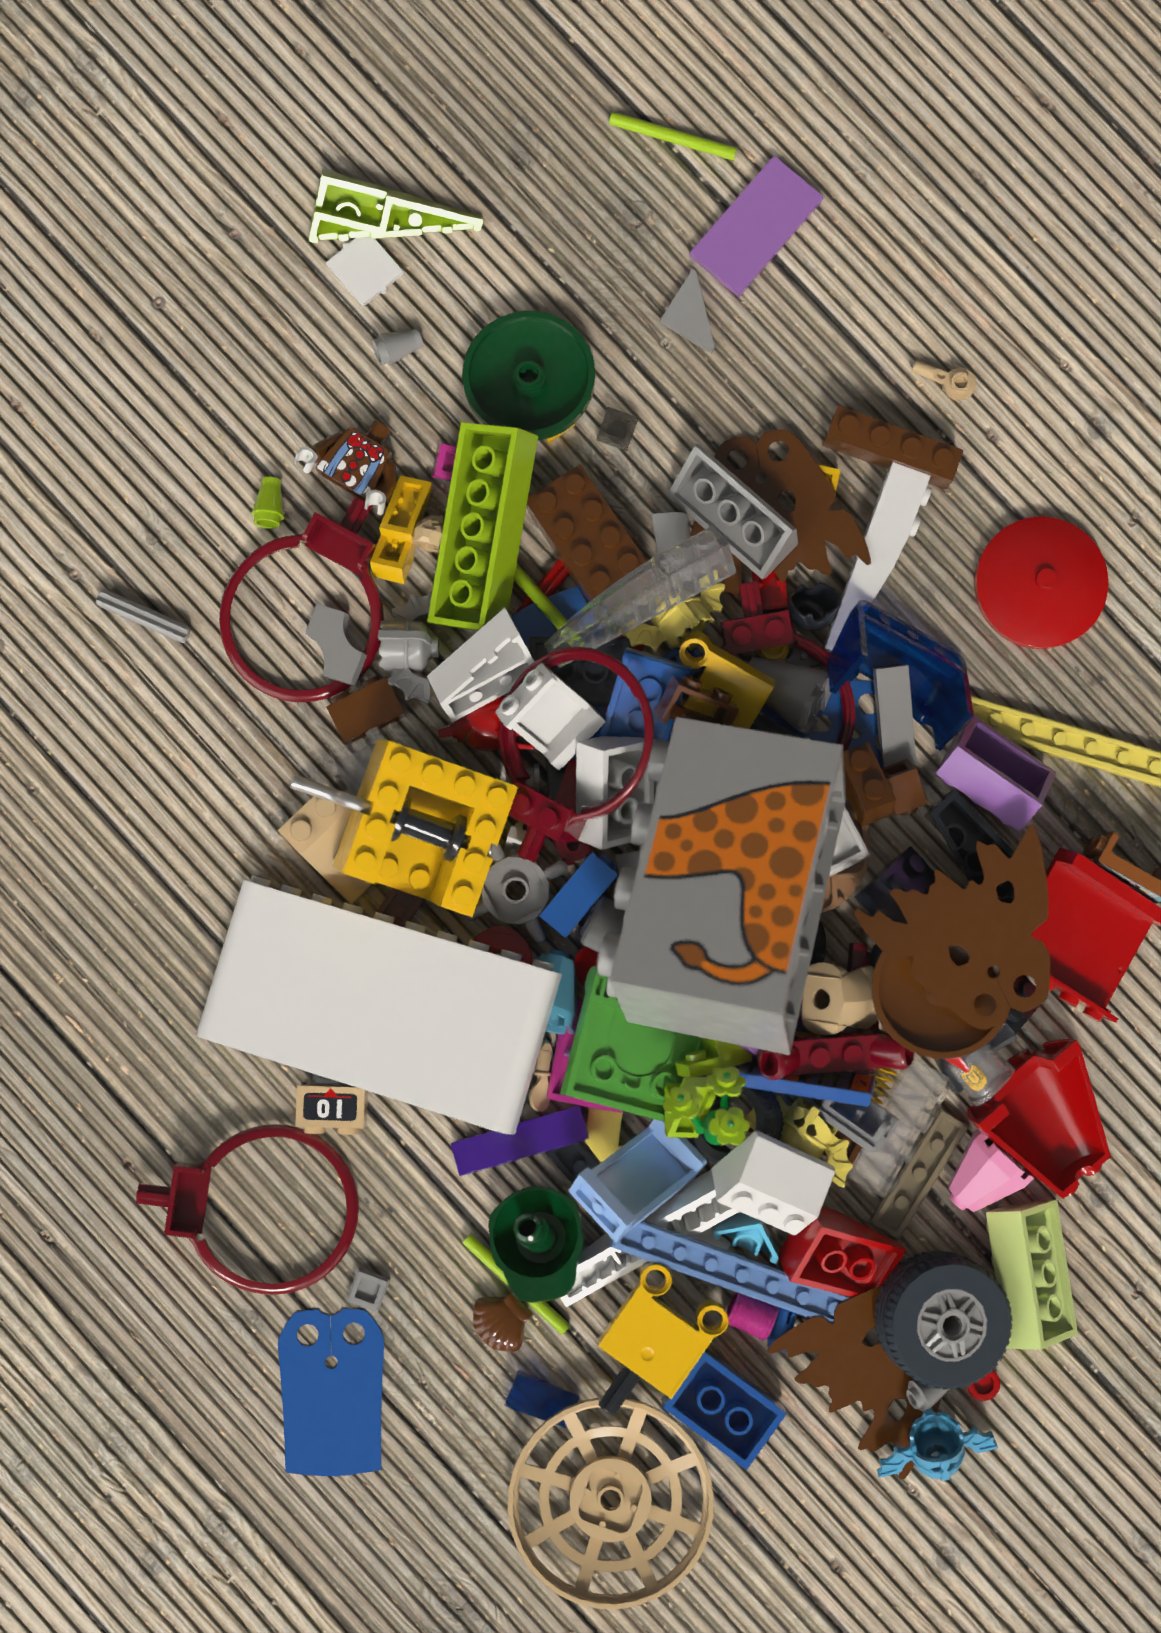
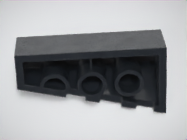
(962, 830)

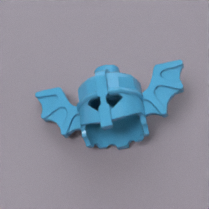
(936, 1447)

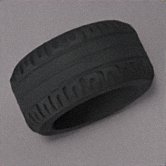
(768, 1121)

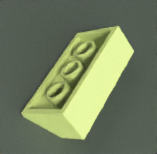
(1033, 1272)

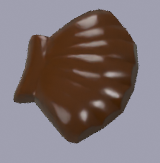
(501, 1321)

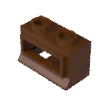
(668, 707)

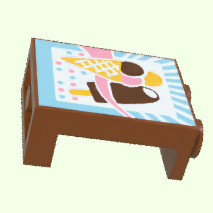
(1100, 852)

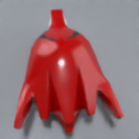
(479, 729)

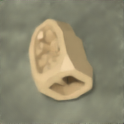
(428, 533)

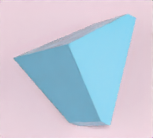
(747, 1233)

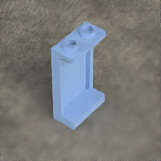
(637, 1179)

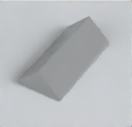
(744, 519)

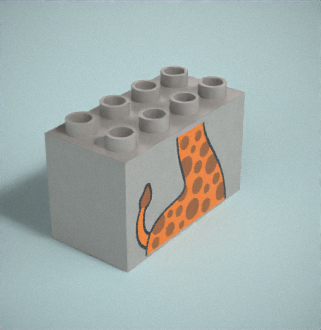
(726, 884)

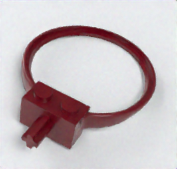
(337, 544)
(773, 629)
(542, 813)
(189, 1195)

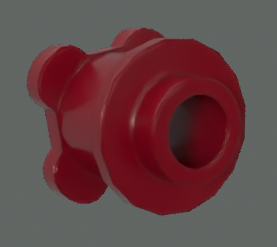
(571, 857)

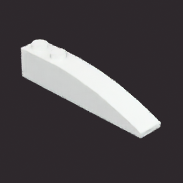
(885, 537)
(687, 1213)

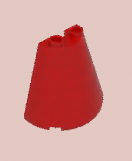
(1047, 1117)

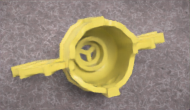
(674, 621)
(811, 1135)

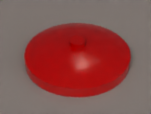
(1041, 582)

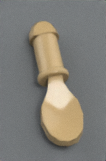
(539, 1090)

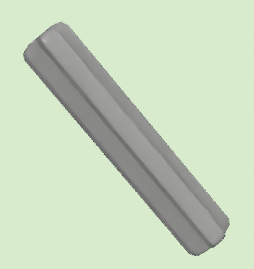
(143, 615)

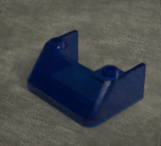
(936, 670)

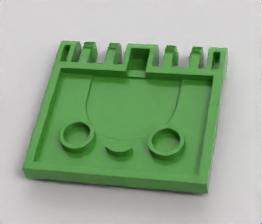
(620, 1060)

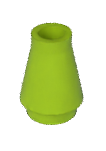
(268, 505)

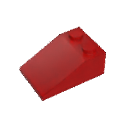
(839, 1255)

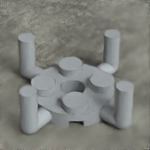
(535, 898)

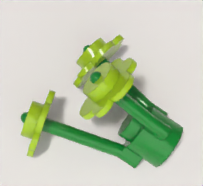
(719, 1125)

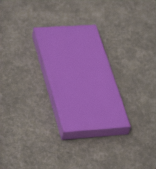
(756, 226)

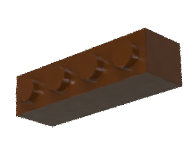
(886, 443)

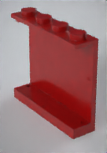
(1091, 931)

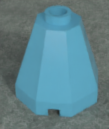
(565, 1006)

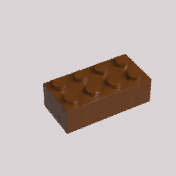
(584, 532)

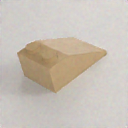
(316, 835)

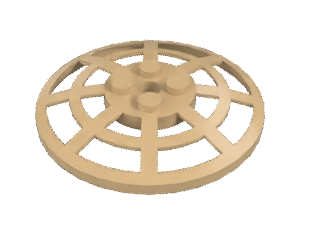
(615, 1522)

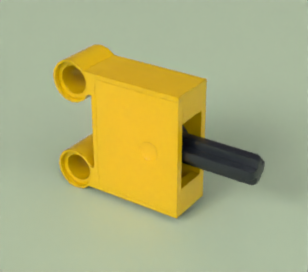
(744, 682)
(654, 1340)

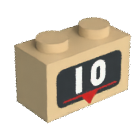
(331, 1107)

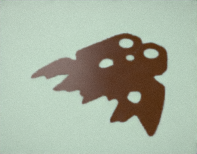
(811, 514)
(980, 924)
(854, 1370)

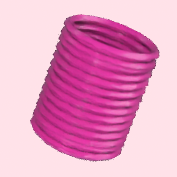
(751, 1315)

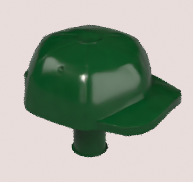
(537, 1243)

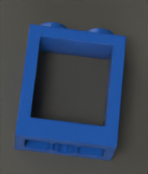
(579, 893)

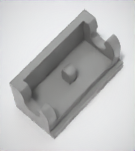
(865, 1125)

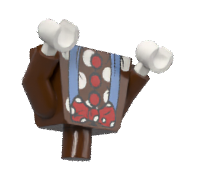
(355, 463)

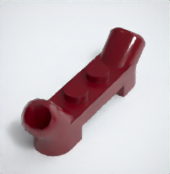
(836, 1053)

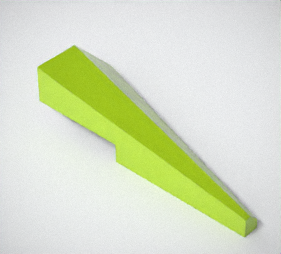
(362, 209)

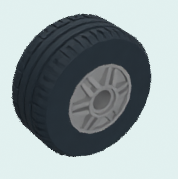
(943, 1319)

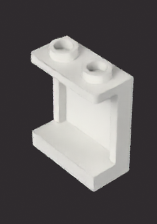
(549, 715)

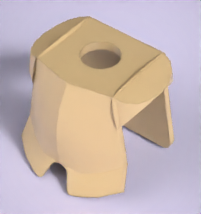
(837, 999)

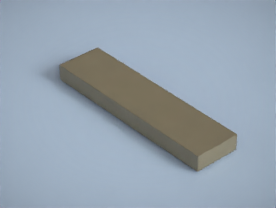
(920, 1174)

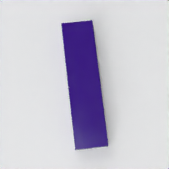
(530, 1139)

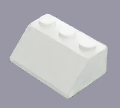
(601, 771)
(773, 1182)

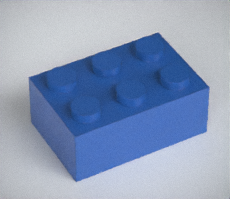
(726, 1409)

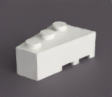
(481, 668)

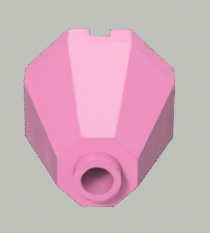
(985, 1174)

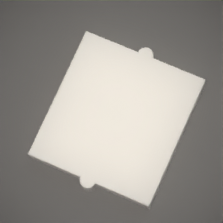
(364, 269)

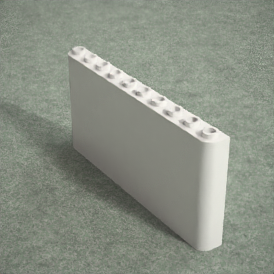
(380, 1005)

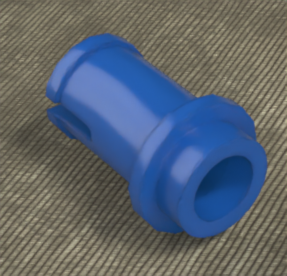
(784, 1322)

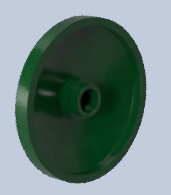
(529, 373)

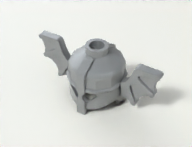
(408, 647)

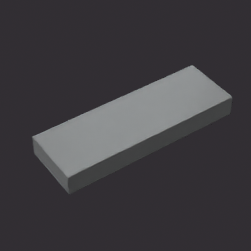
(894, 714)

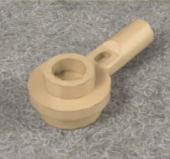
(957, 383)

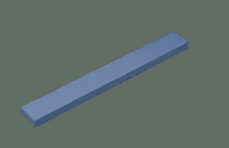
(727, 1270)

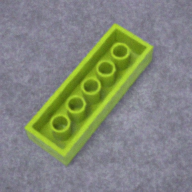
(482, 525)

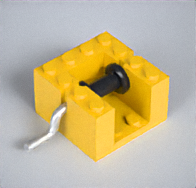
(420, 825)

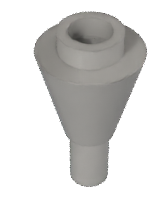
(923, 1396)

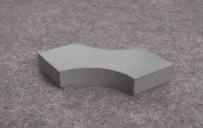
(330, 631)

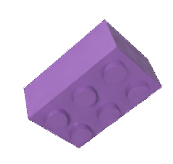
(996, 773)

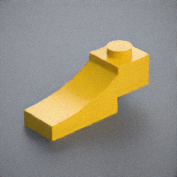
(394, 549)

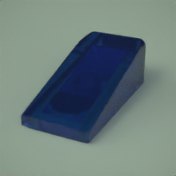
(538, 1397)

